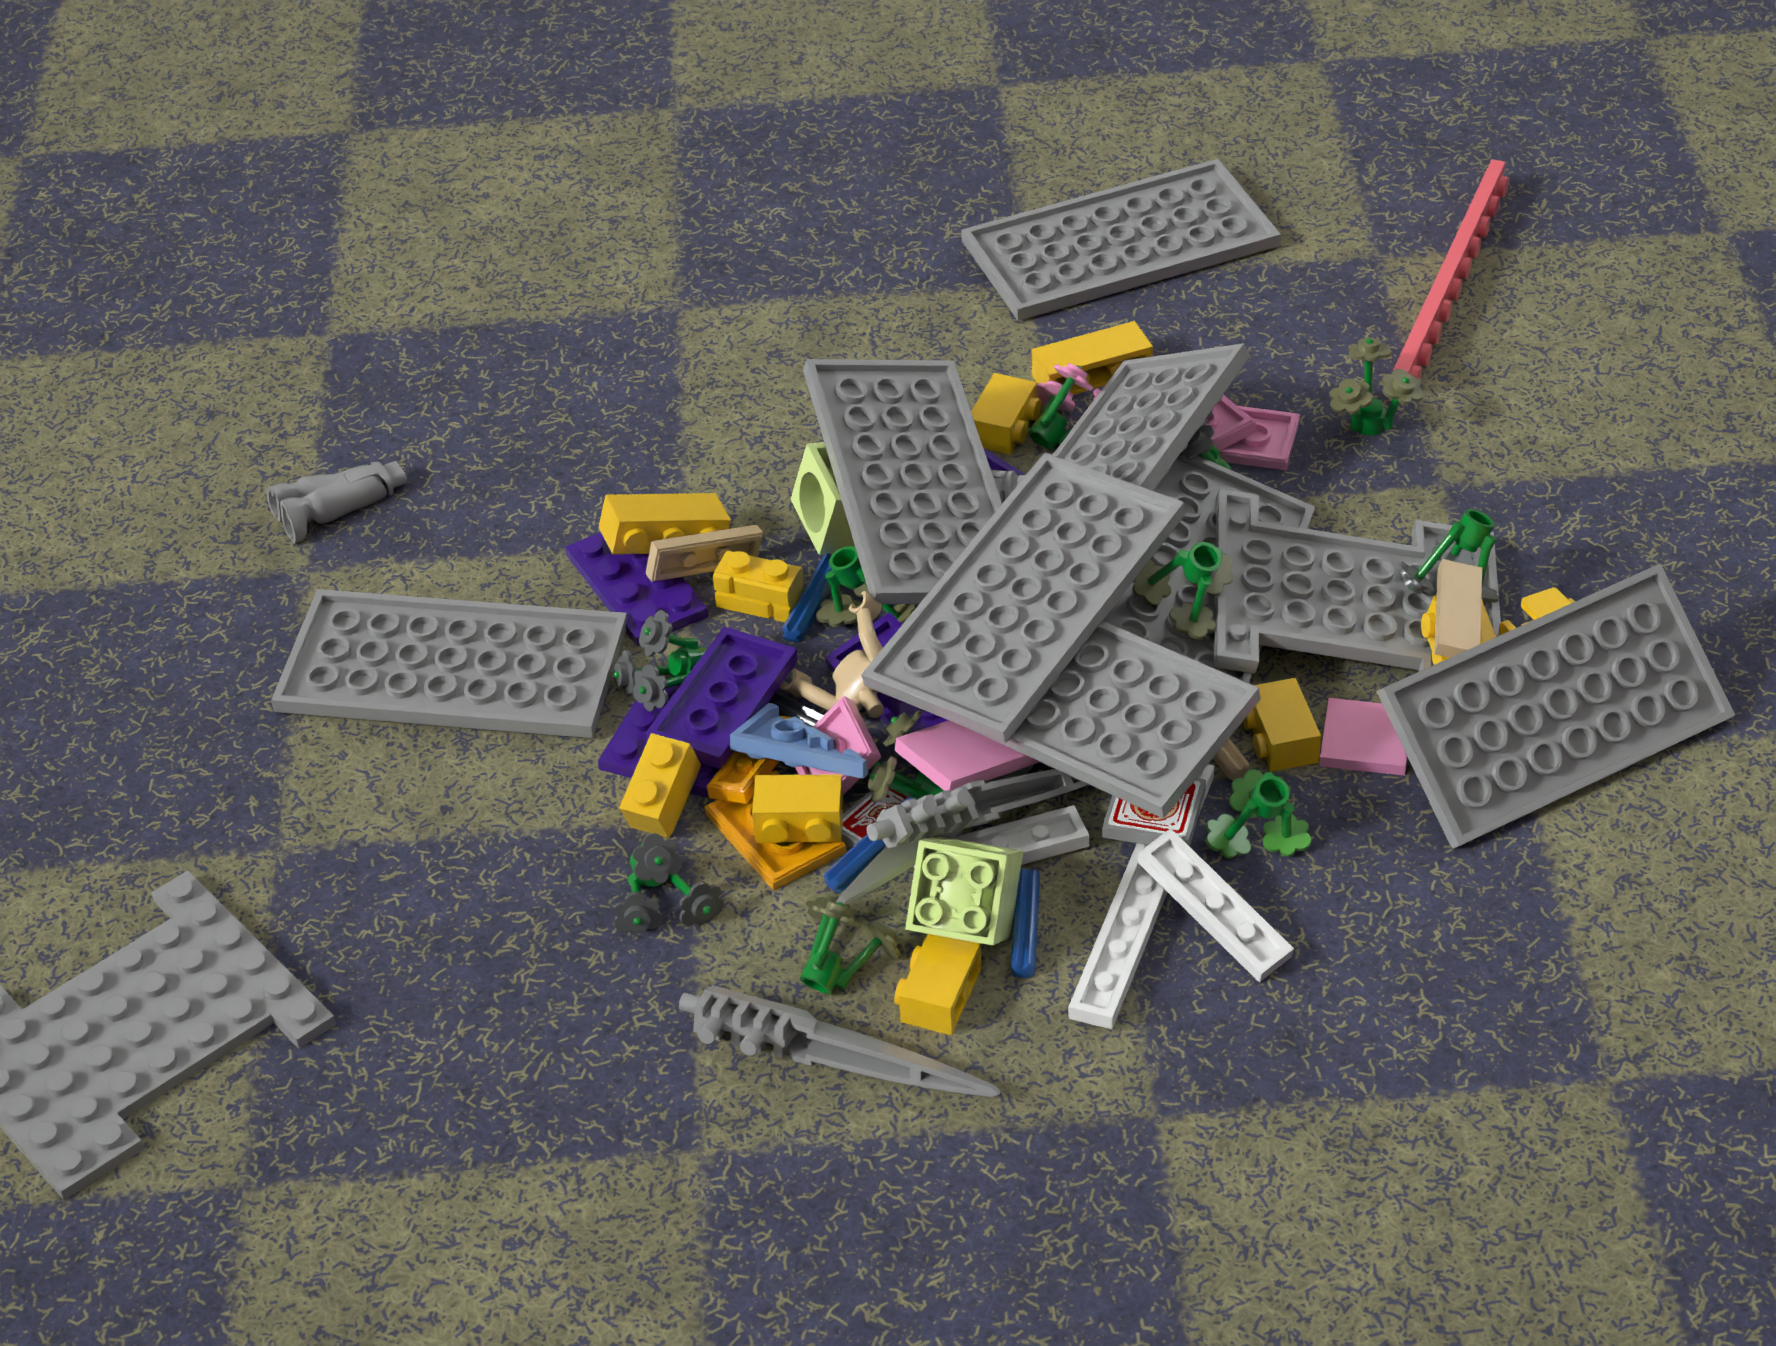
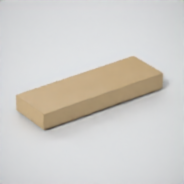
(699, 552)
(1457, 608)

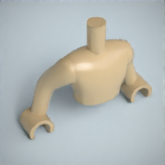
(848, 673)

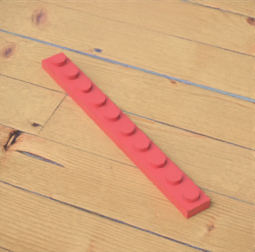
(1455, 267)

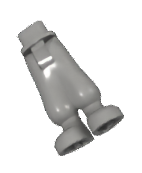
(331, 495)

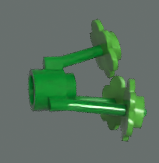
(1261, 797)

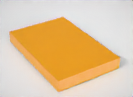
(774, 862)

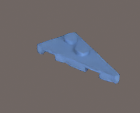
(794, 743)

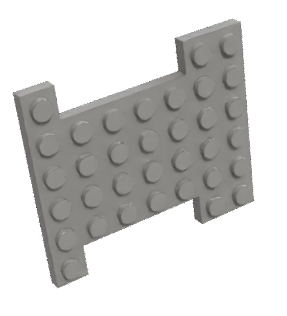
(1323, 591)
(138, 1030)

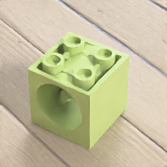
(819, 501)
(964, 890)

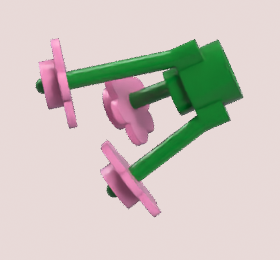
(1050, 426)

